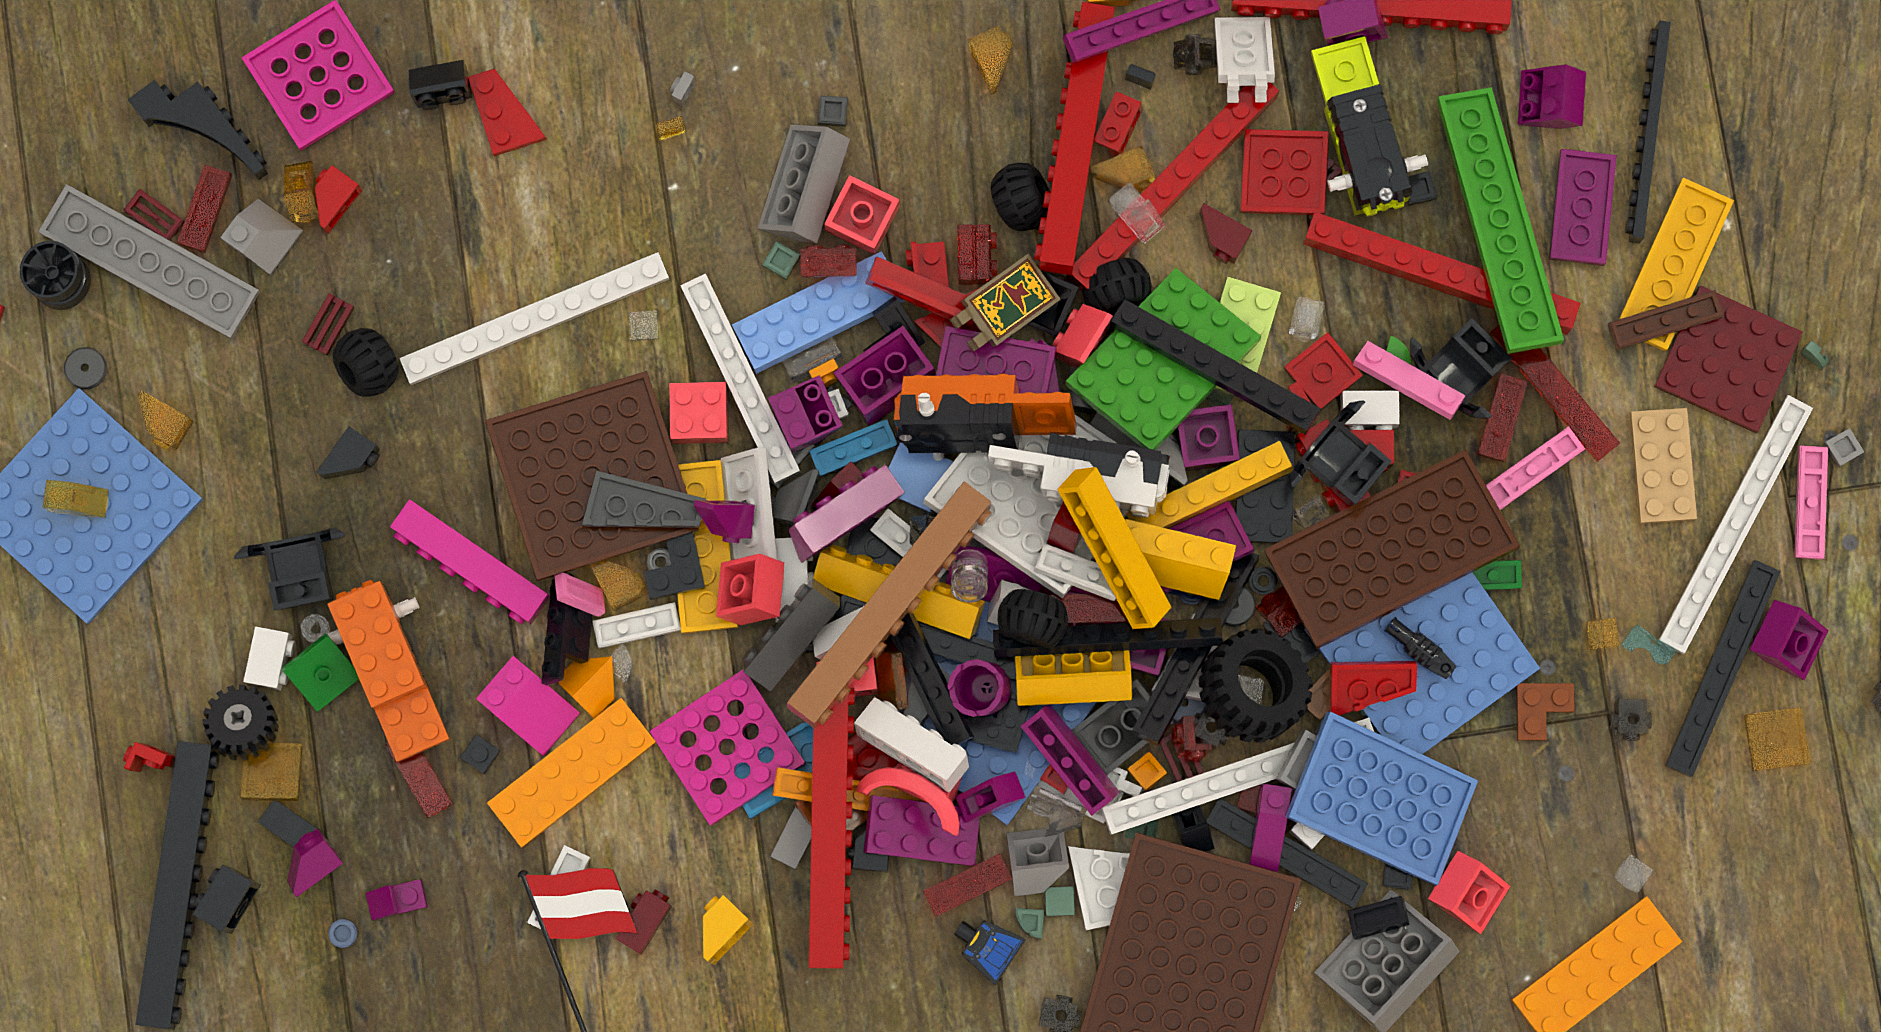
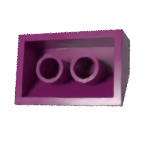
(878, 373)

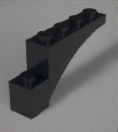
(197, 113)

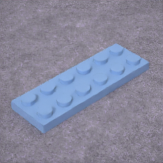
(809, 317)

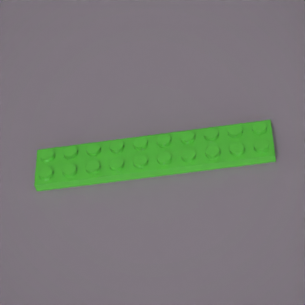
(1500, 220)

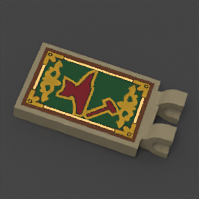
(1006, 303)

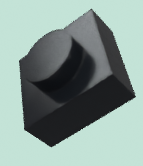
(480, 754)

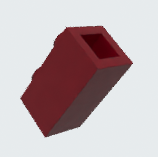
(1064, 531)
(648, 915)

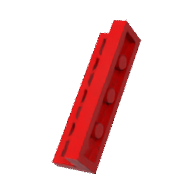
(916, 289)

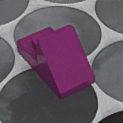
(396, 899)

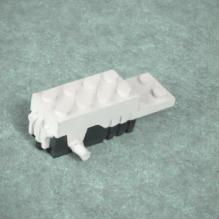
(1131, 473)

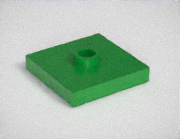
(321, 672)

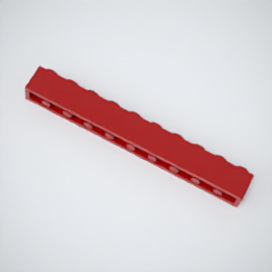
(1439, 14)
(1072, 152)
(1177, 178)
(1414, 264)
(830, 838)

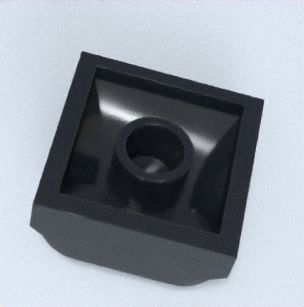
(1054, 317)

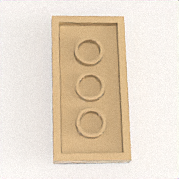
(1663, 465)

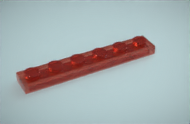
(1562, 399)

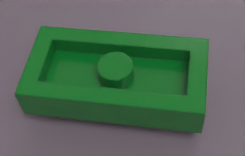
(1500, 575)

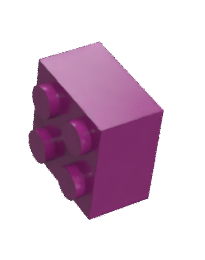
(1208, 438)

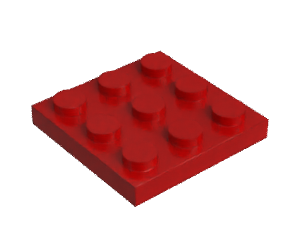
(1284, 172)

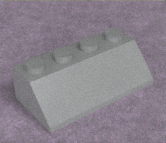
(804, 183)

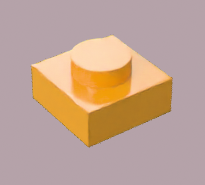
(826, 372)
(1147, 772)

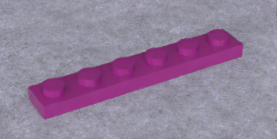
(1135, 26)

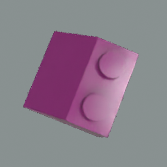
(1352, 20)
(1789, 639)

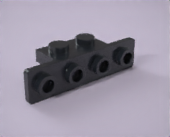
(565, 638)

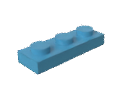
(853, 448)

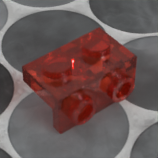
(828, 262)
(1278, 611)
(1184, 736)

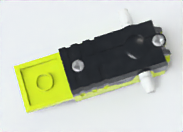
(1362, 130)

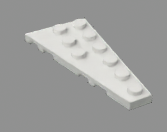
(1098, 883)

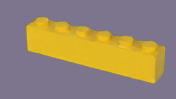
(1220, 487)
(1114, 548)
(862, 577)

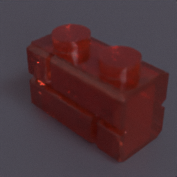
(975, 254)

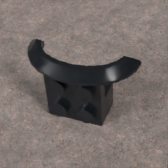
(1464, 364)
(1342, 459)
(296, 568)

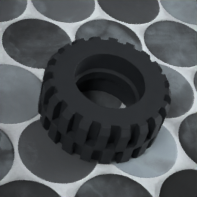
(1280, 667)

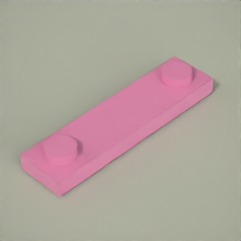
(1409, 380)
(1535, 467)
(1811, 502)

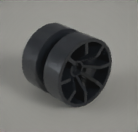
(55, 275)

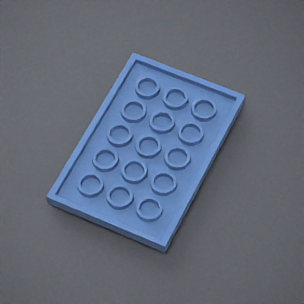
(1381, 798)

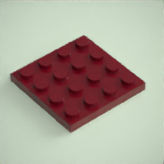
(1730, 363)

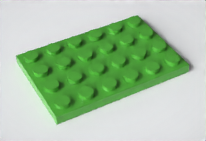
(1142, 388)

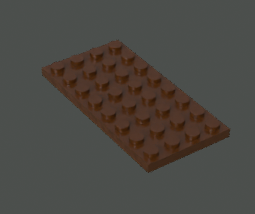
(1391, 549)

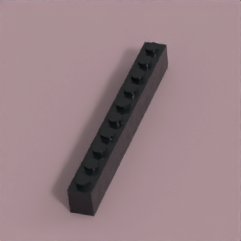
(176, 885)

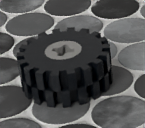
(244, 735)

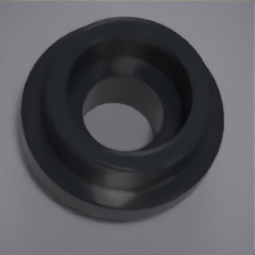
(1265, 572)

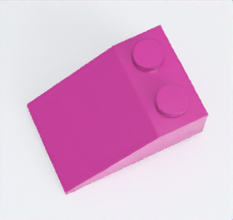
(528, 706)

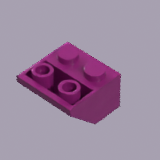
(1552, 97)
(805, 414)

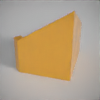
(590, 684)

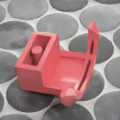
(917, 786)

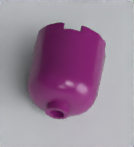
(968, 684)

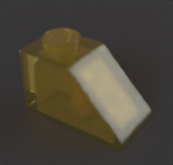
(991, 55)
(1126, 168)
(300, 192)
(163, 422)
(75, 499)
(618, 583)

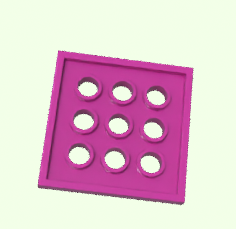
(313, 93)
(693, 719)

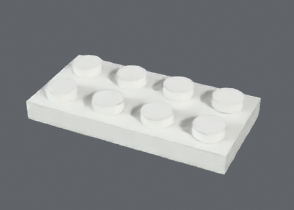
(748, 482)

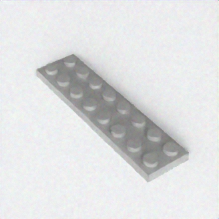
(149, 261)

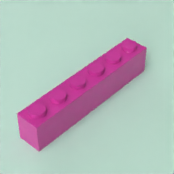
(470, 562)

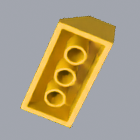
(1184, 559)
(1073, 678)
(722, 928)

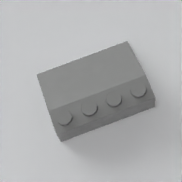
(1389, 969)

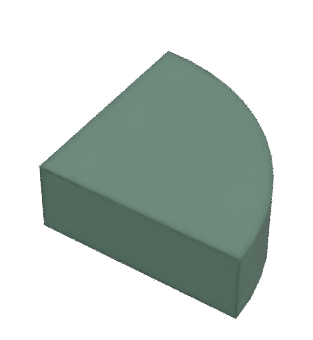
(1811, 352)
(1031, 921)

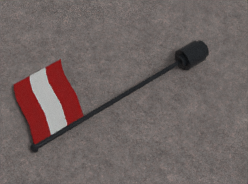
(577, 908)

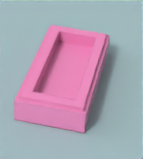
(579, 594)

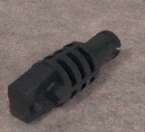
(1421, 649)

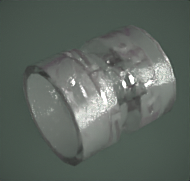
(969, 576)

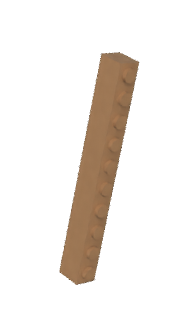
(889, 605)

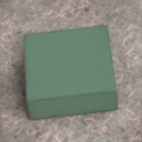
(781, 260)
(1059, 901)

